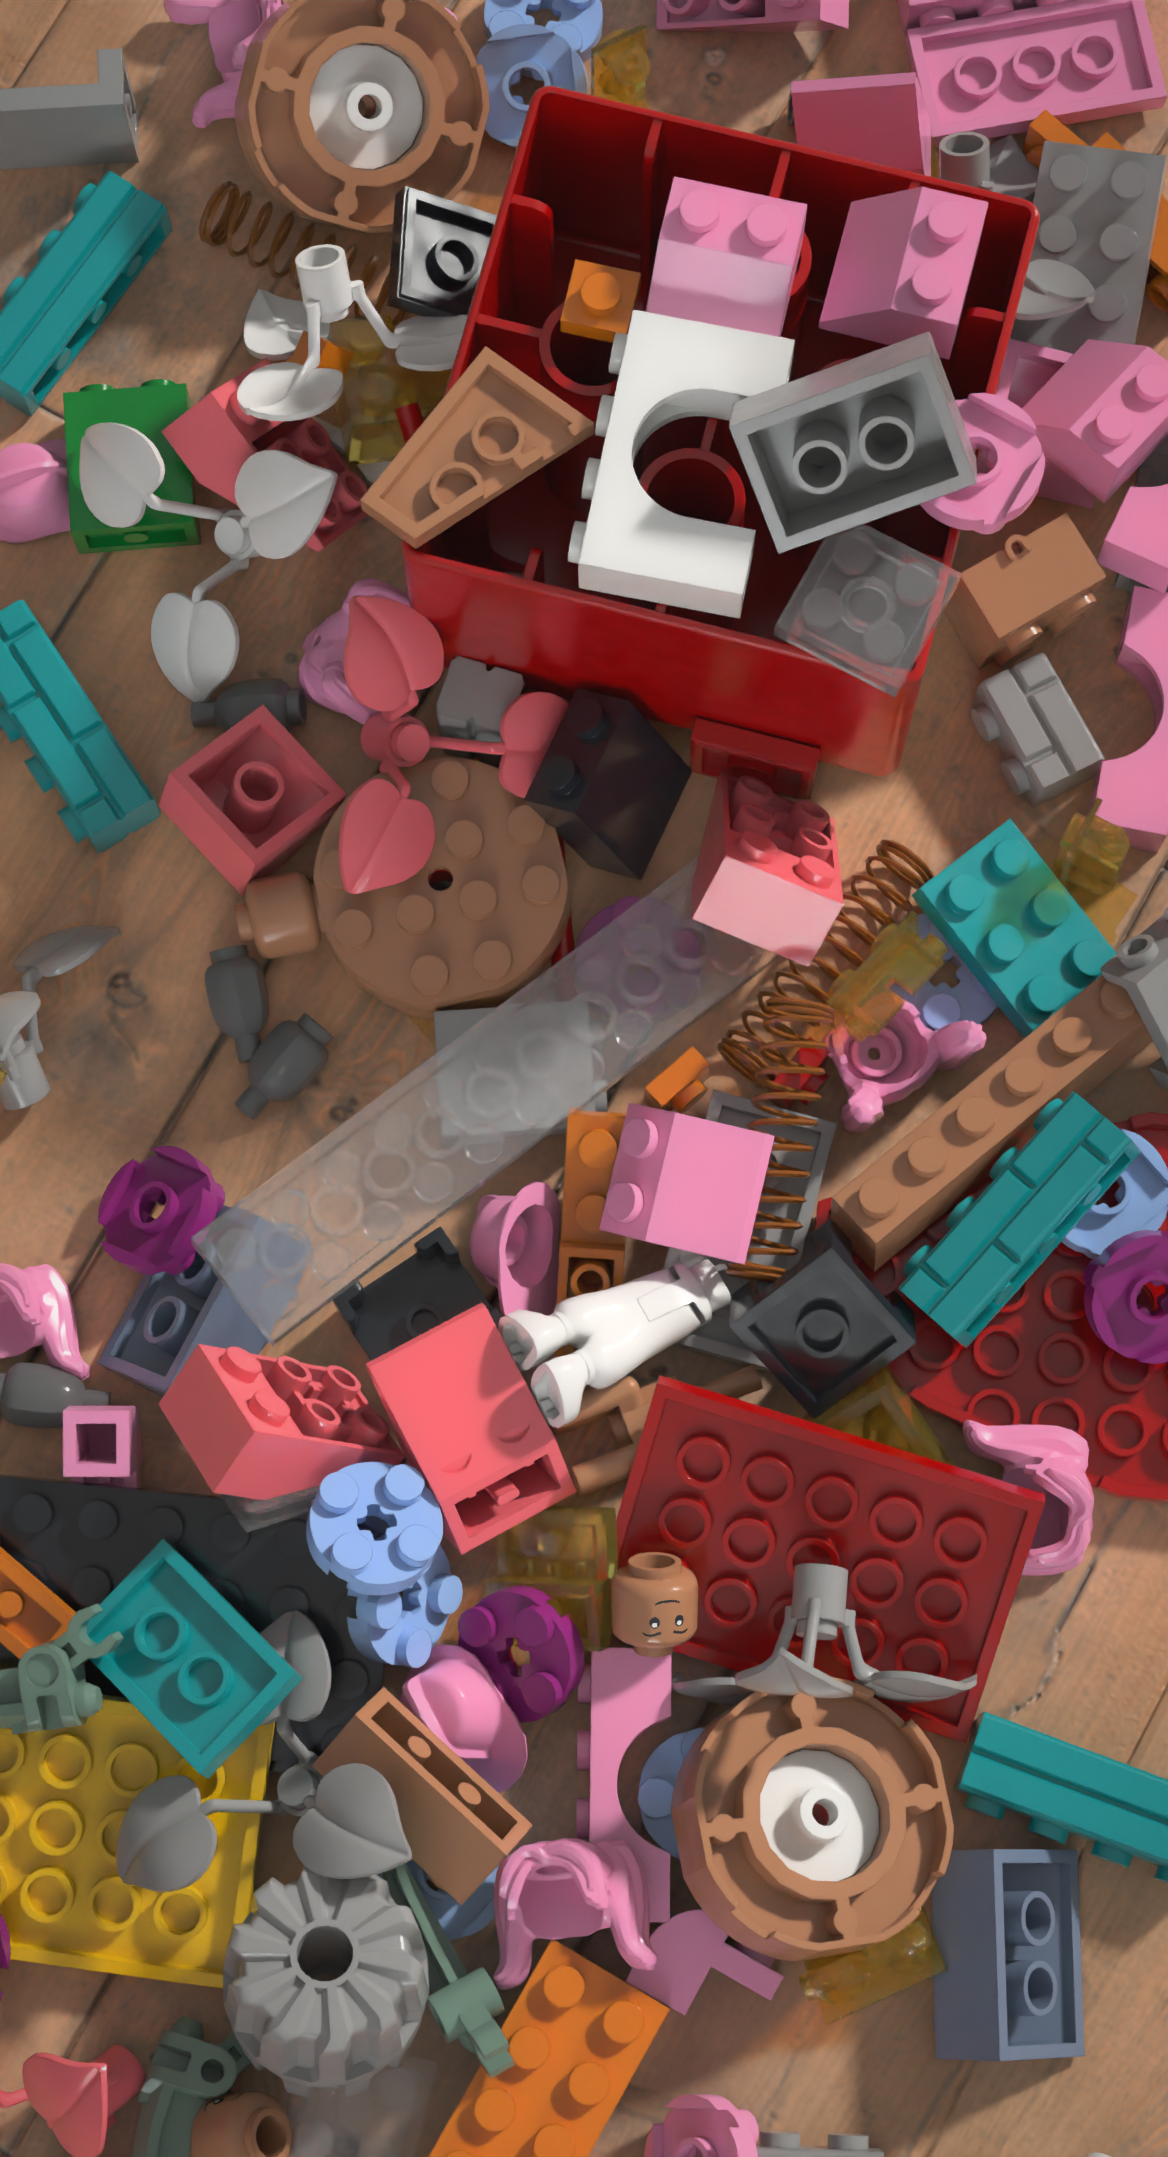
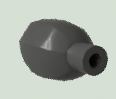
(246, 696)
(238, 997)
(285, 1064)
(39, 1393)

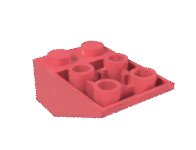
(219, 437)
(768, 869)
(272, 1422)
(471, 1428)

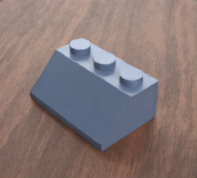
(169, 1321)
(1010, 1956)

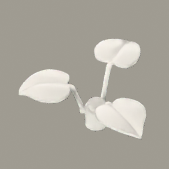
(275, 326)
(278, 513)

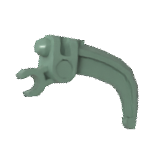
(50, 1680)
(457, 1999)
(178, 2082)

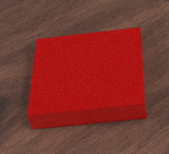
(779, 763)

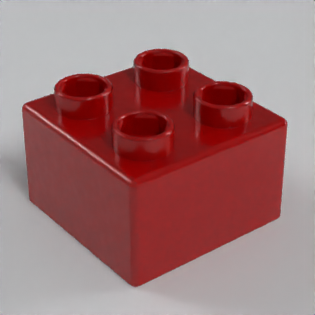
(499, 582)

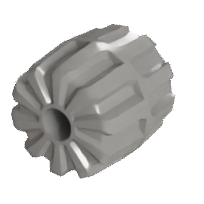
(325, 1981)

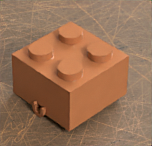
(1024, 593)

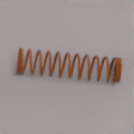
(229, 222)
(784, 1011)
(747, 1061)

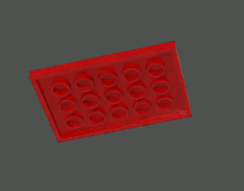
(761, 1491)

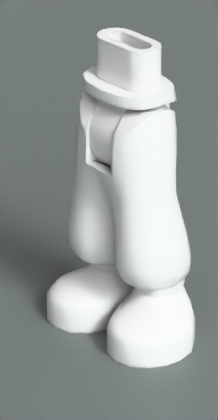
(611, 1331)

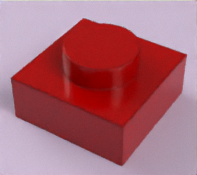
(805, 1082)

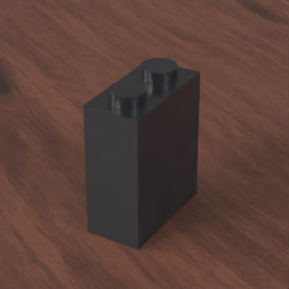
(608, 783)

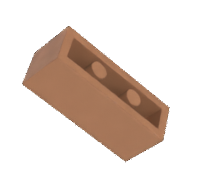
(447, 1811)

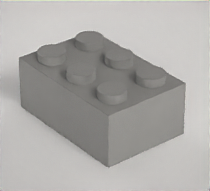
(853, 442)

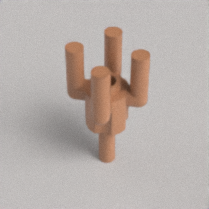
(626, 1411)

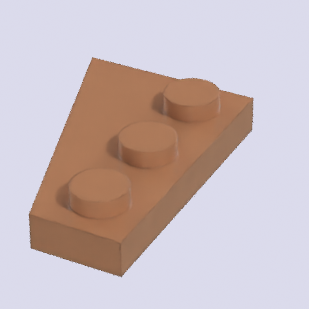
(473, 448)

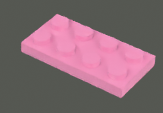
(1060, 57)

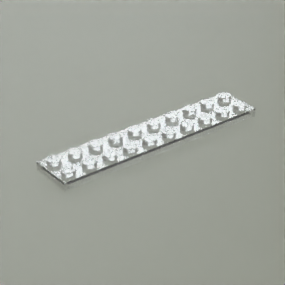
(474, 1108)

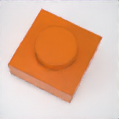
(599, 301)
(679, 1084)

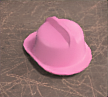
(33, 491)
(518, 1247)
(468, 1714)

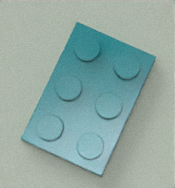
(1015, 927)
(189, 1659)

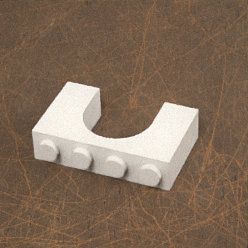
(630, 542)

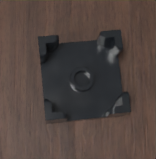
(411, 1297)
(822, 1323)

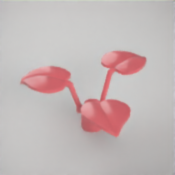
(385, 661)
(79, 2096)

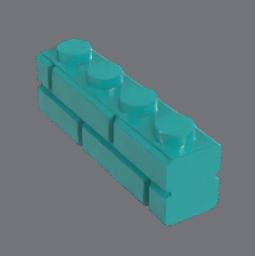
(75, 286)
(67, 737)
(1018, 1218)
(1066, 1792)

